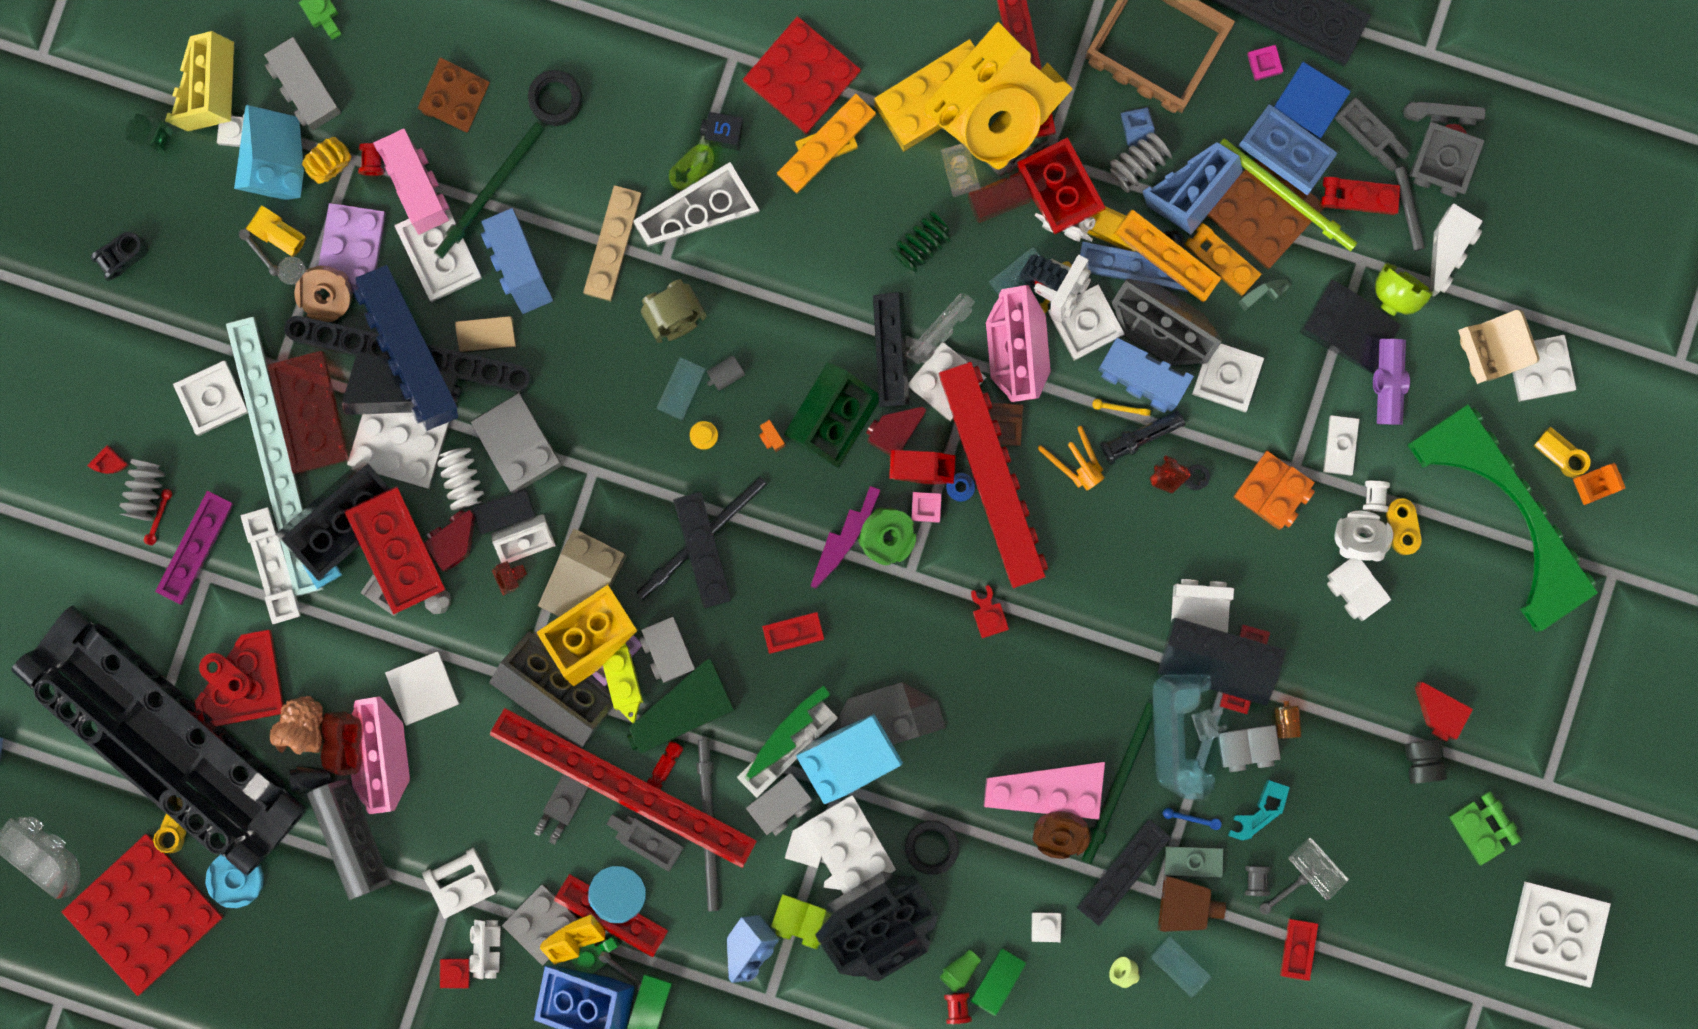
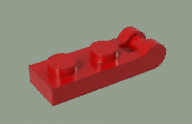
(1361, 196)

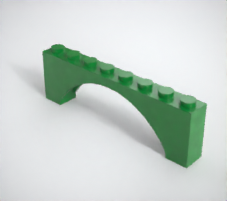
(1557, 578)

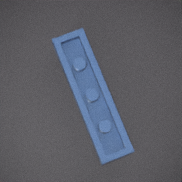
(1125, 264)

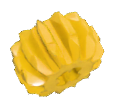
(326, 160)

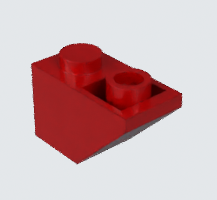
(922, 467)

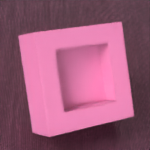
(926, 507)

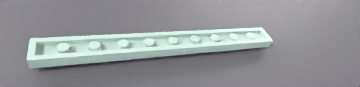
(269, 438)

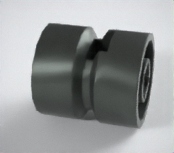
(1425, 761)

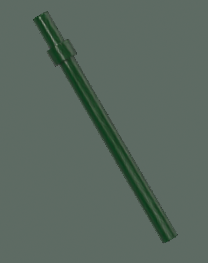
(456, 232)
(1098, 834)

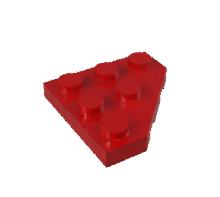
(257, 658)

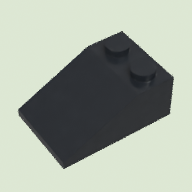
(1349, 326)

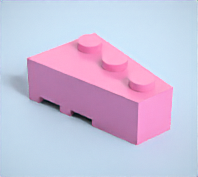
(412, 181)

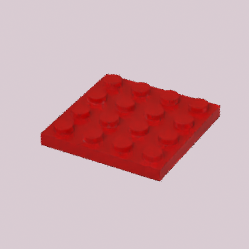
(142, 914)

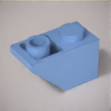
(749, 947)

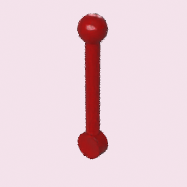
(150, 539)

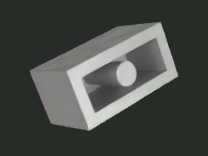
(667, 650)
(779, 804)

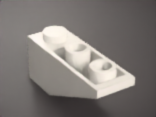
(1449, 243)

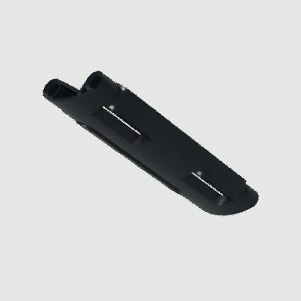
(159, 742)

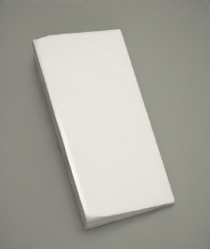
(523, 539)

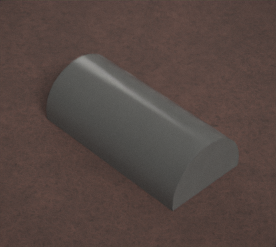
(349, 838)

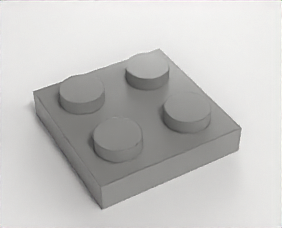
(537, 921)

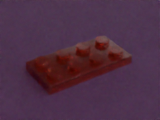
(308, 412)

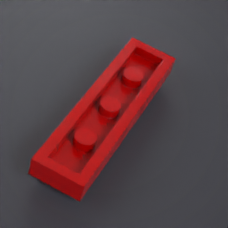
(637, 931)

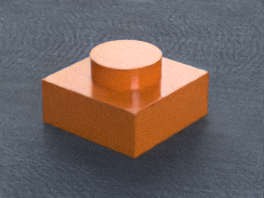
(771, 437)

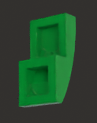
(998, 982)

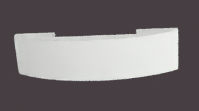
(271, 565)
(822, 720)

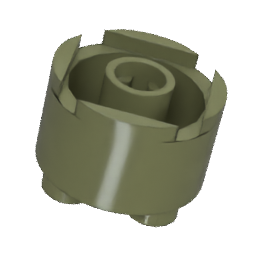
(672, 311)

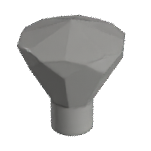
(438, 603)

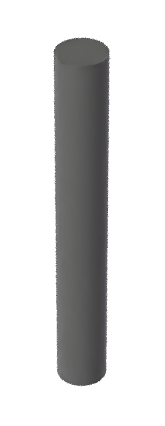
(1409, 209)

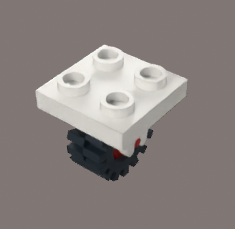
(1057, 282)

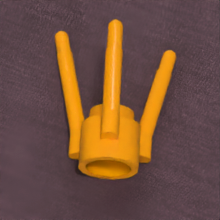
(1088, 473)

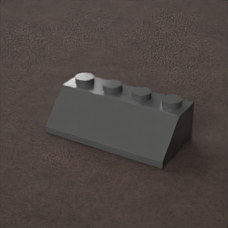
(537, 685)

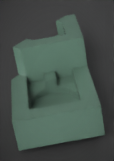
(1272, 289)

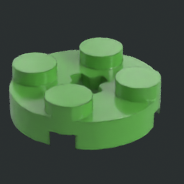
(874, 529)

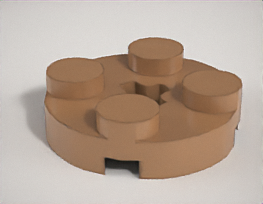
(334, 282)

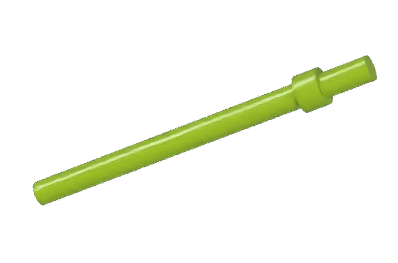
(1330, 228)

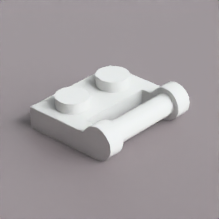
(463, 892)

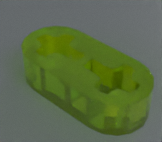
(687, 162)

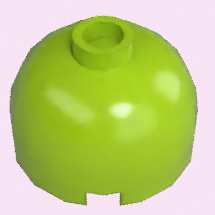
(1400, 291)

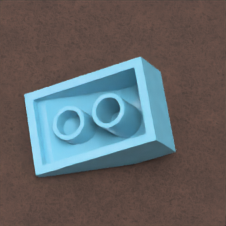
(270, 154)
(848, 758)

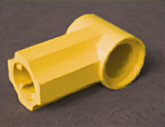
(271, 228)
(1560, 450)
(169, 825)

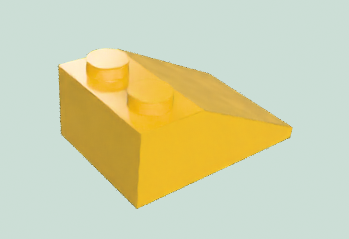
(587, 635)

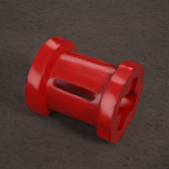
(370, 160)
(957, 1008)

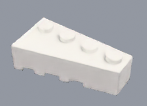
(703, 205)

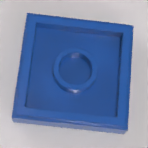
(1312, 100)

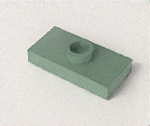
(1193, 861)

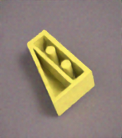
(206, 83)

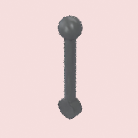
(245, 235)
(1265, 908)
(606, 958)

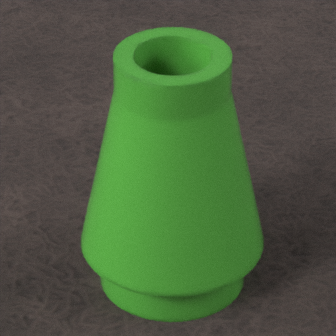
(959, 972)

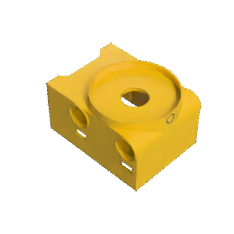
(1000, 83)

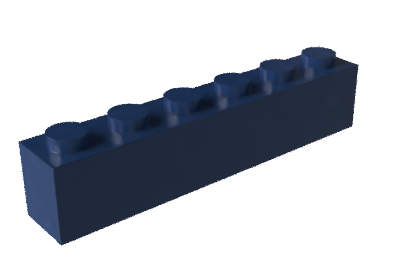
(406, 348)

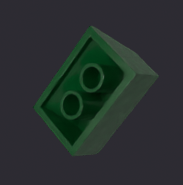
(832, 414)

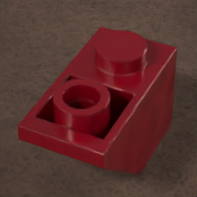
(454, 542)

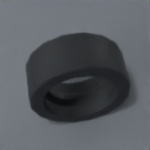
(549, 77)
(932, 869)

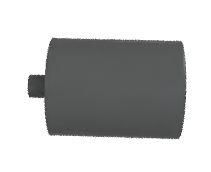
(725, 373)

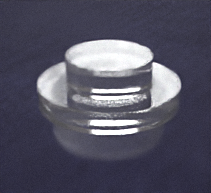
(291, 270)

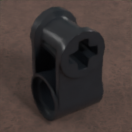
(115, 258)

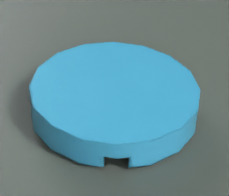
(230, 886)
(616, 894)

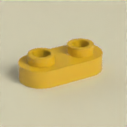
(1404, 526)

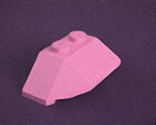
(1018, 344)
(384, 756)

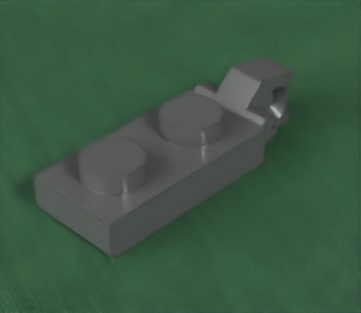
(646, 841)

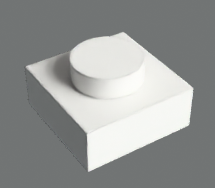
(1046, 927)

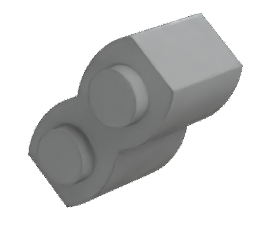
(1248, 747)

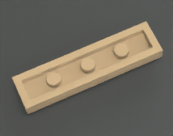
(612, 243)

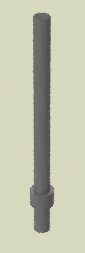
(705, 769)

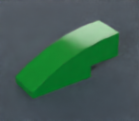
(650, 1003)

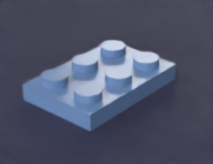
(1288, 149)

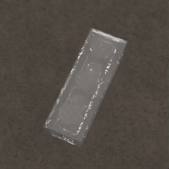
(940, 329)

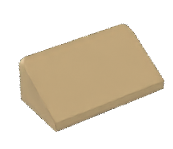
(485, 334)

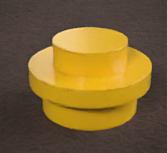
(703, 435)

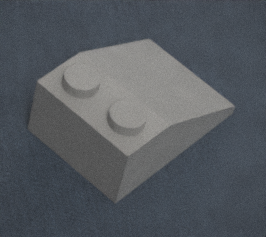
(516, 444)

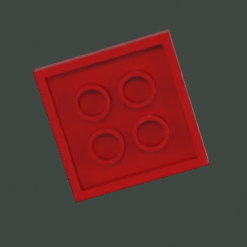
(801, 75)

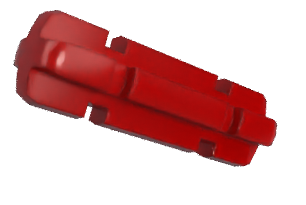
(665, 764)

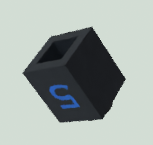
(722, 130)

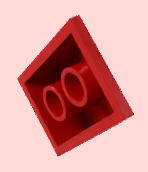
(1060, 186)

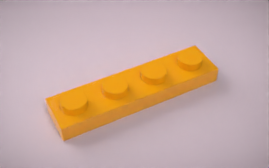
(826, 143)
(1167, 255)

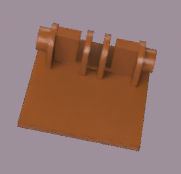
(453, 95)

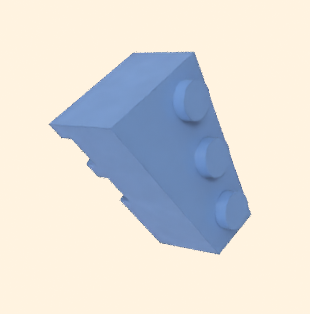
(1196, 188)
(1144, 375)

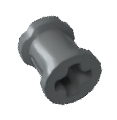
(1257, 880)

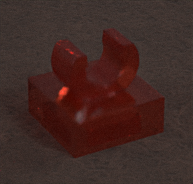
(1169, 475)
(507, 577)

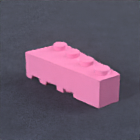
(1051, 790)

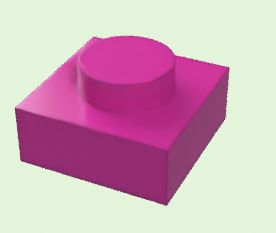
(1265, 62)

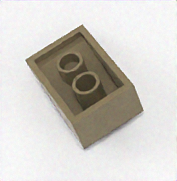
(580, 572)

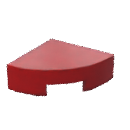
(108, 462)

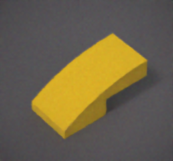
(567, 941)

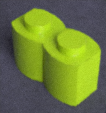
(798, 919)

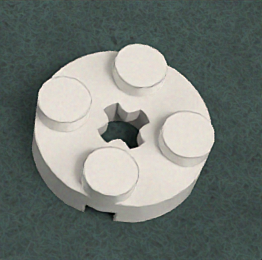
(1361, 548)

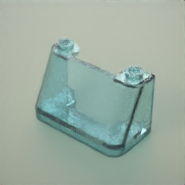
(1171, 699)

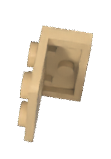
(1499, 346)

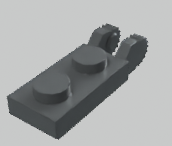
(1442, 112)
(1370, 133)
(562, 806)

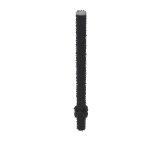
(660, 576)

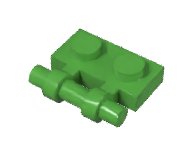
(1476, 831)

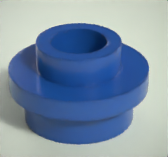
(961, 496)

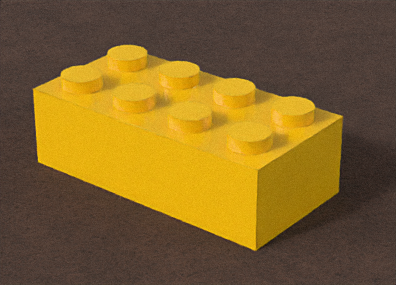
(903, 103)

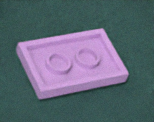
(352, 240)

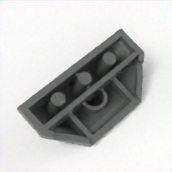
(1165, 324)
(899, 709)

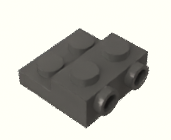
(1446, 159)

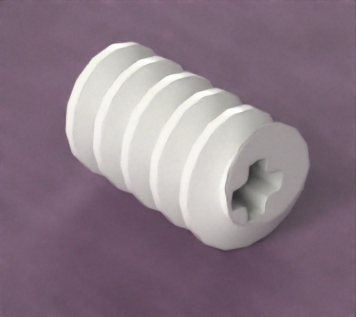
(460, 478)

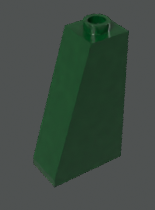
(686, 707)

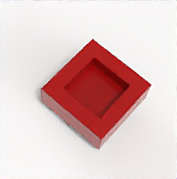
(454, 973)

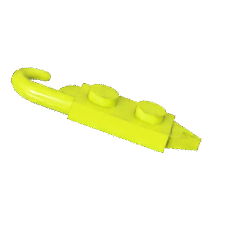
(623, 683)

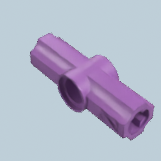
(1391, 381)

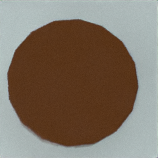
(1061, 834)

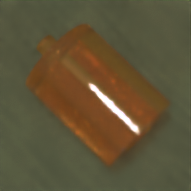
(1288, 721)

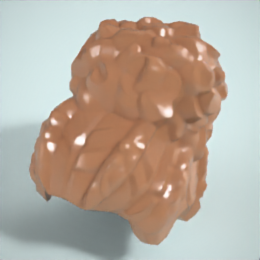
(298, 726)

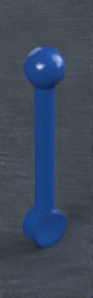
(1214, 824)

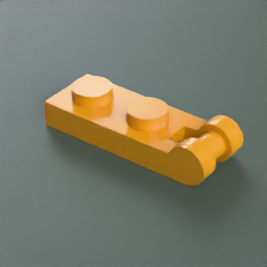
(1222, 260)

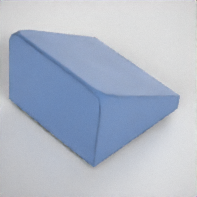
(1137, 125)

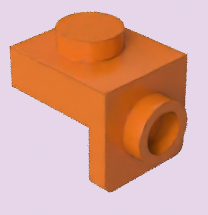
(1599, 483)

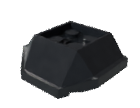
(878, 926)

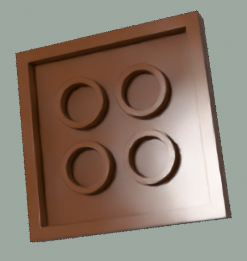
(1260, 217)

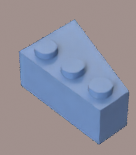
(515, 260)

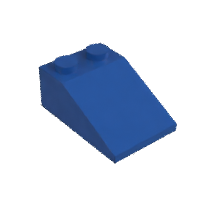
(582, 1000)

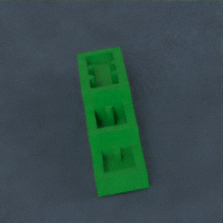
(780, 741)

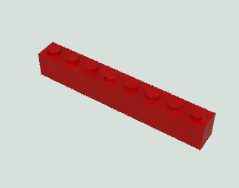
(991, 474)

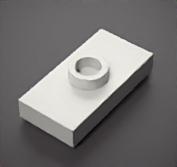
(1341, 445)

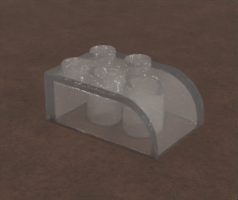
(40, 856)

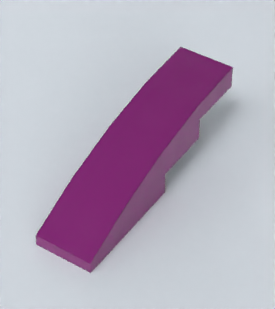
(838, 546)

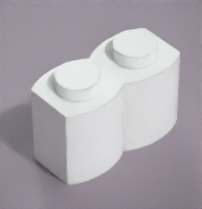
(1358, 589)

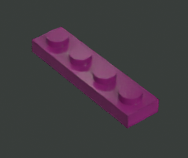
(194, 547)

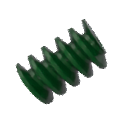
(922, 242)

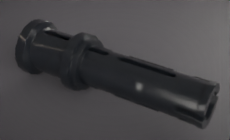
(1130, 441)

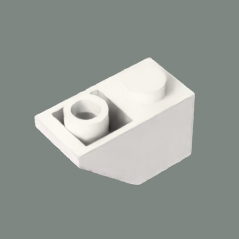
(803, 849)

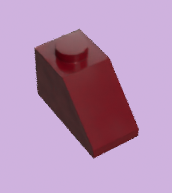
(894, 429)

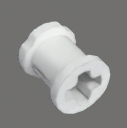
(1376, 496)

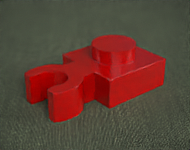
(989, 617)

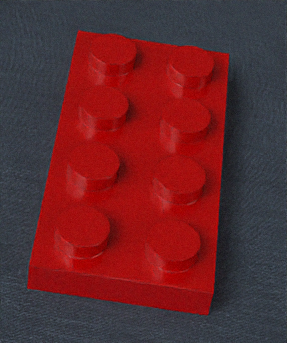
(394, 550)

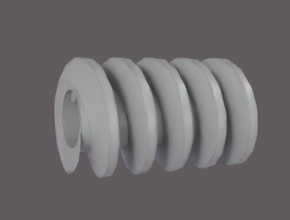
(1139, 160)
(142, 490)

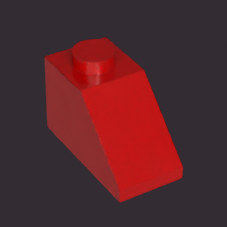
(1442, 712)

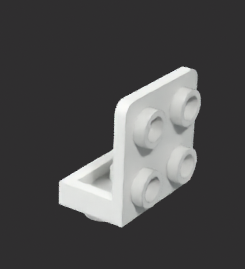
(1202, 604)

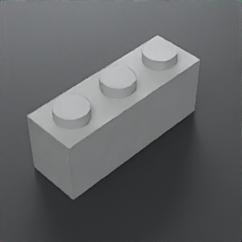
(301, 84)

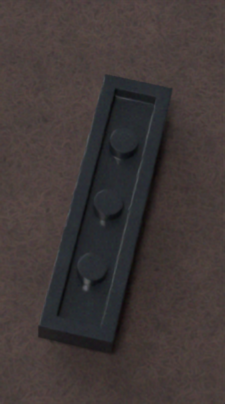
(891, 349)
(702, 549)
(1123, 872)

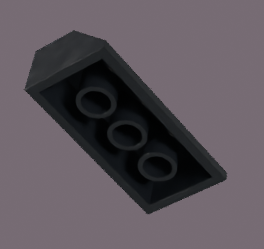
(322, 532)
(1234, 662)

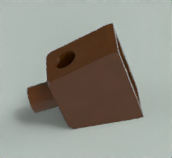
(1187, 906)

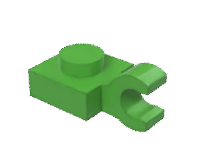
(320, 13)

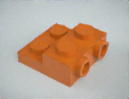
(1275, 491)

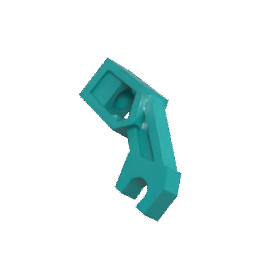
(1253, 823)

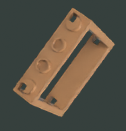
(1192, 8)

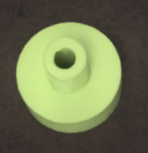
(1124, 972)

